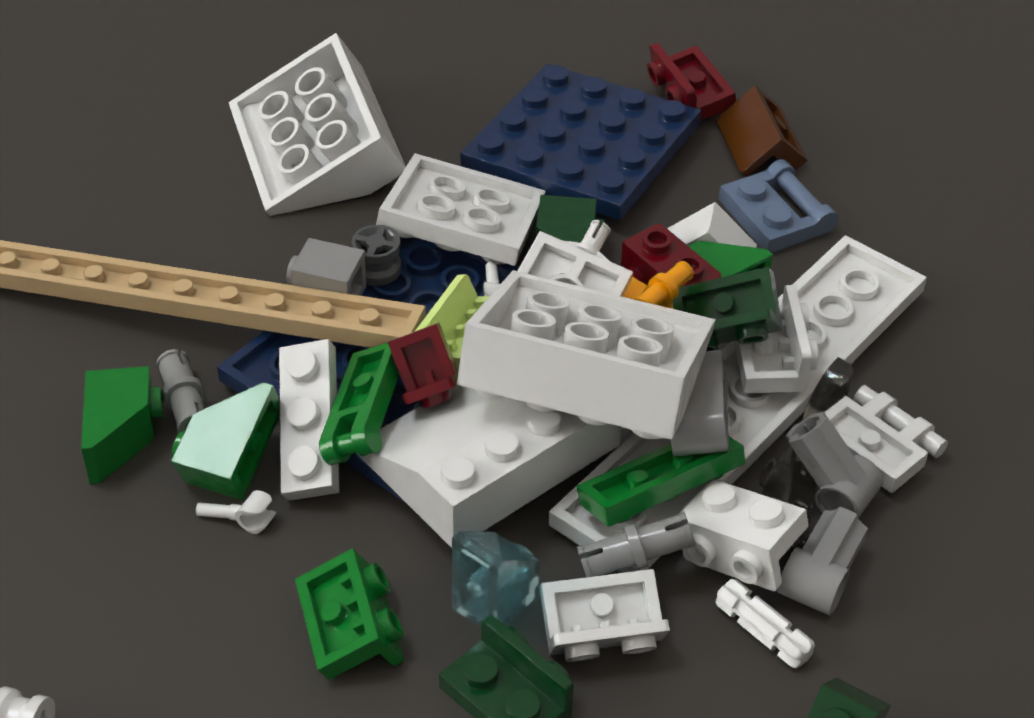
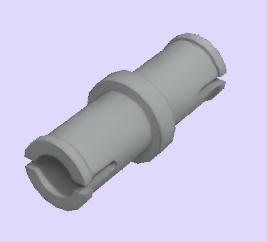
(181, 389)
(636, 545)

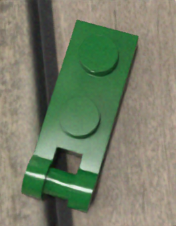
(360, 406)

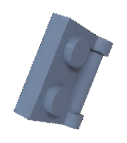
(767, 216)

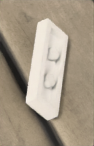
(306, 400)

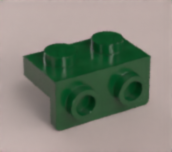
(741, 304)

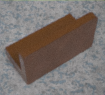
(758, 130)

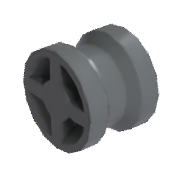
(381, 253)

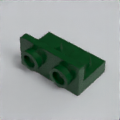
(507, 678)

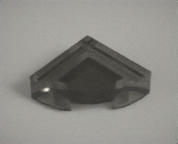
(830, 388)

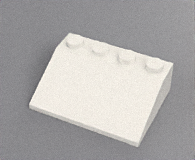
(316, 132)
(585, 354)
(482, 458)

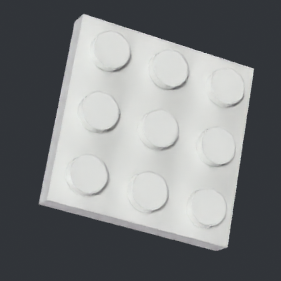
(461, 209)

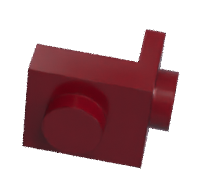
(425, 366)

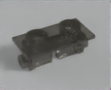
(791, 483)

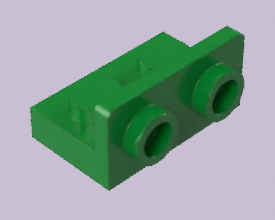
(349, 614)

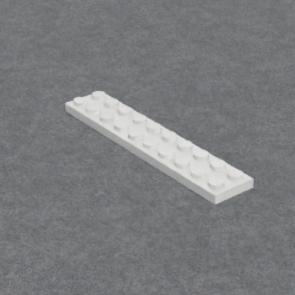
(850, 303)

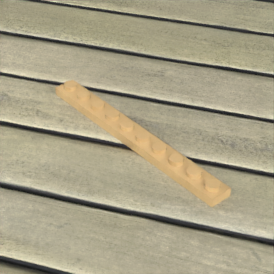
(206, 295)

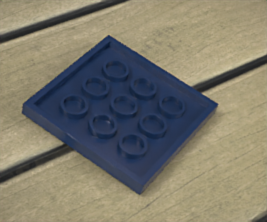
(582, 139)

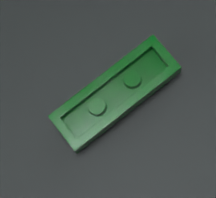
(653, 480)

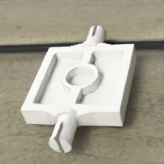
(577, 262)

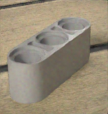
(706, 416)

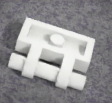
(885, 435)

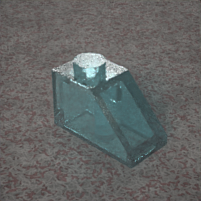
(492, 576)

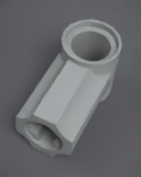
(841, 476)
(821, 569)

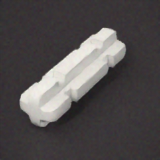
(765, 623)

